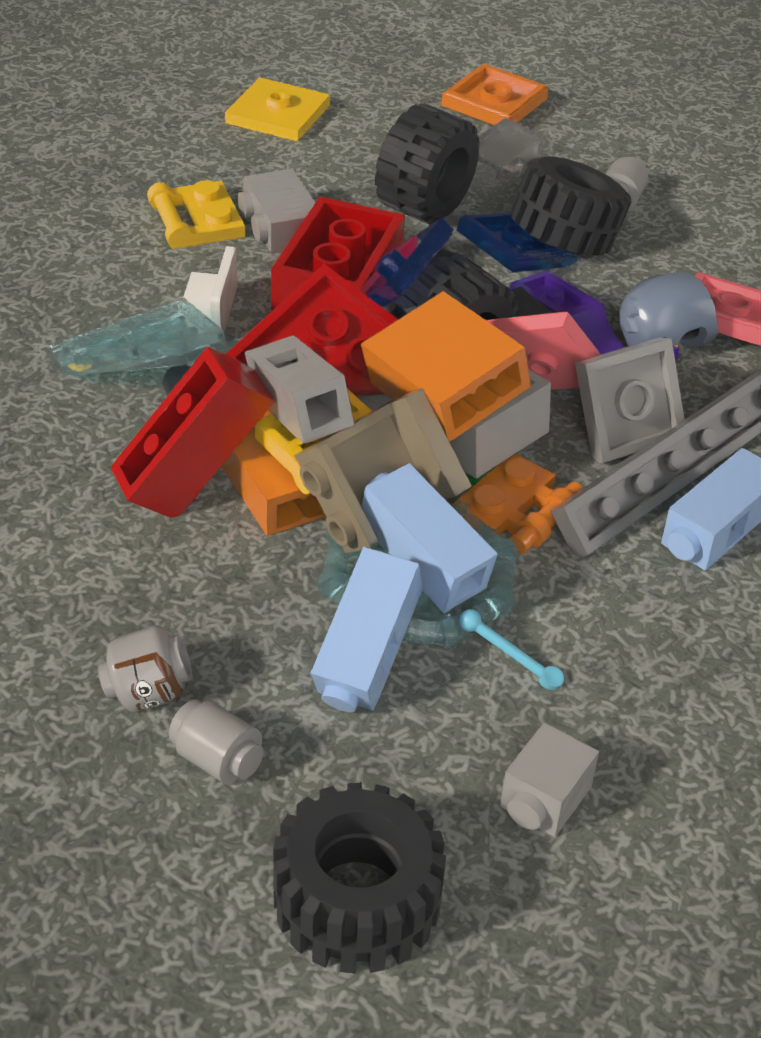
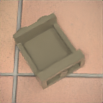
(378, 443)

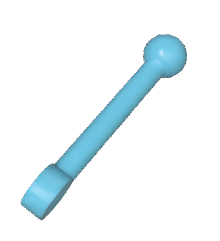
(549, 677)

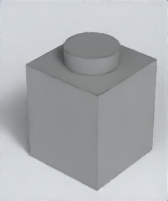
(548, 780)

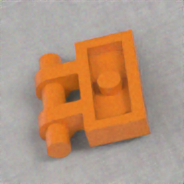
(510, 492)

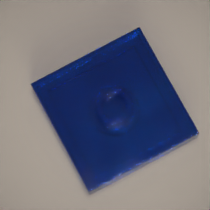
(510, 244)
(404, 264)

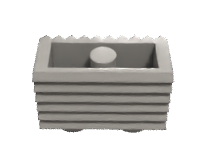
(275, 205)

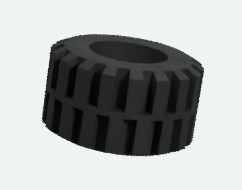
(427, 163)
(570, 206)
(463, 282)
(347, 919)

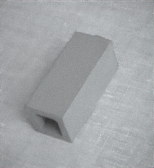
(306, 389)

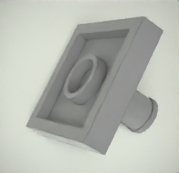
(629, 397)

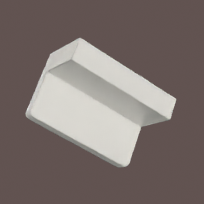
(215, 292)

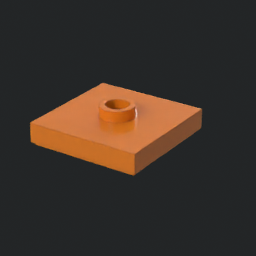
(494, 95)

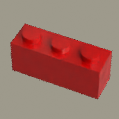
(191, 433)

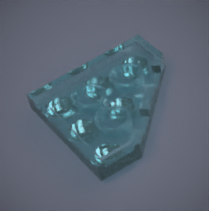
(153, 339)

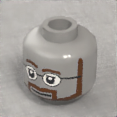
(145, 669)

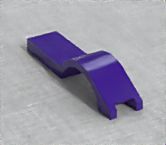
(585, 310)

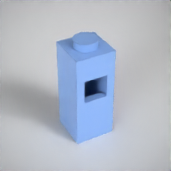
(716, 511)
(425, 529)
(367, 631)

